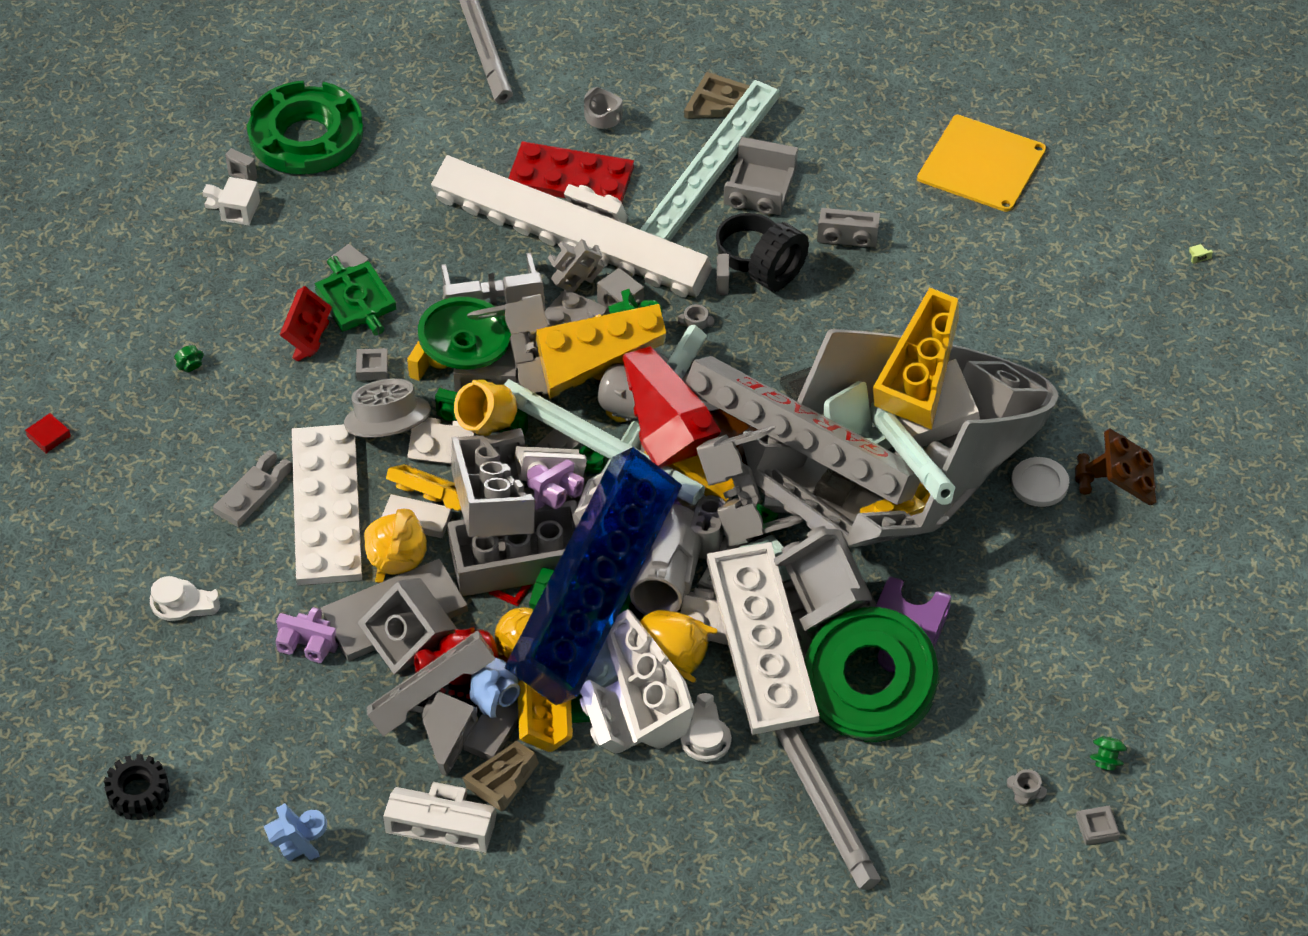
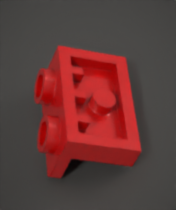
(305, 323)

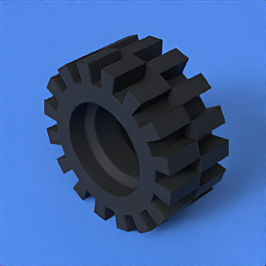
(134, 770)

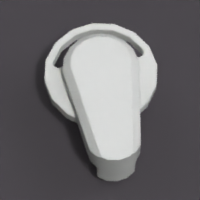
(181, 599)
(706, 732)

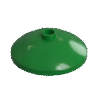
(460, 341)

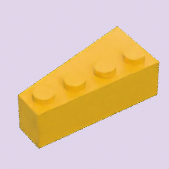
(591, 345)

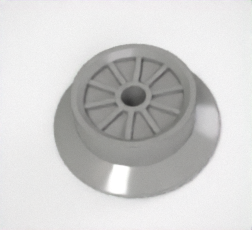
(385, 409)

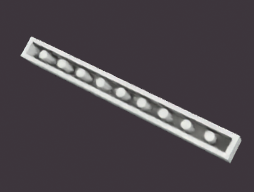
(562, 221)

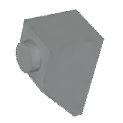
(448, 727)

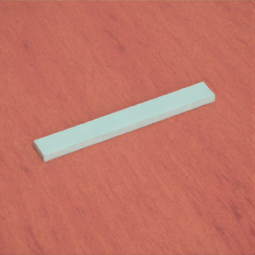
(711, 161)

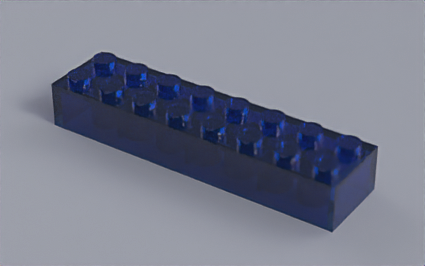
(593, 577)

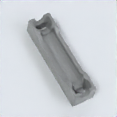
(465, 658)

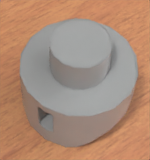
(602, 108)

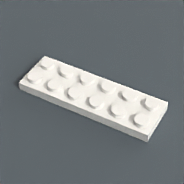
(326, 505)
(762, 638)

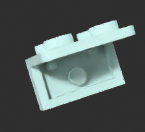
(852, 411)

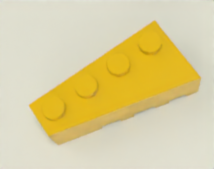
(918, 365)

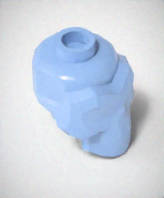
(493, 687)

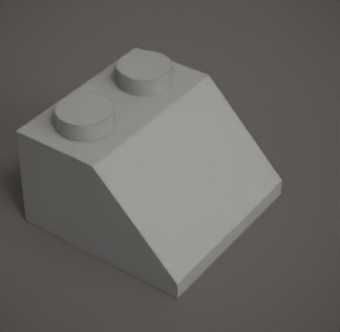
(405, 623)

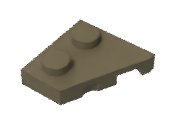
(714, 97)
(502, 775)

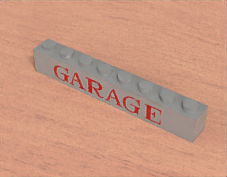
(803, 429)

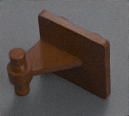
(1122, 464)

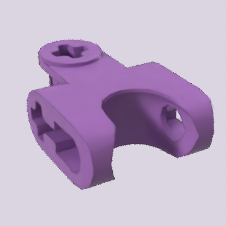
(928, 616)

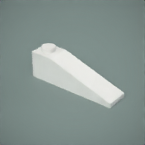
(649, 683)

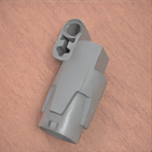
(675, 554)

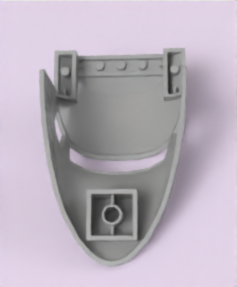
(1011, 411)

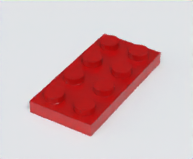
(554, 168)

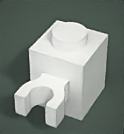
(235, 202)

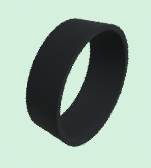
(738, 223)

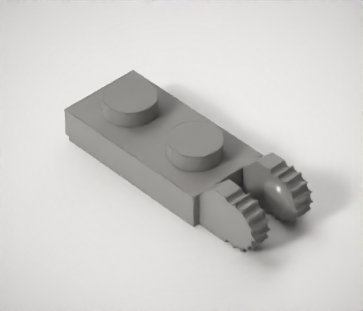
(252, 489)

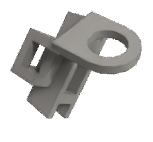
(576, 265)

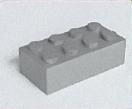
(511, 559)

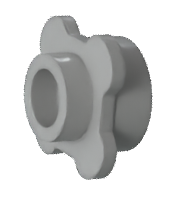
(696, 312)
(1026, 778)

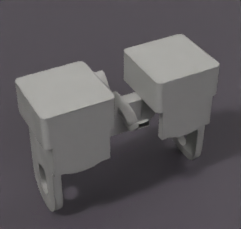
(511, 286)
(522, 320)
(738, 516)

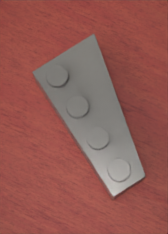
(487, 492)

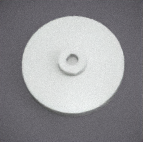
(1040, 481)

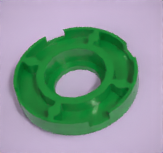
(297, 102)
(895, 708)

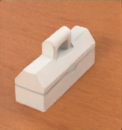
(438, 819)

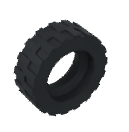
(778, 256)

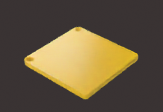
(981, 163)

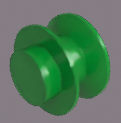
(1108, 752)

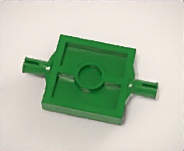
(355, 296)

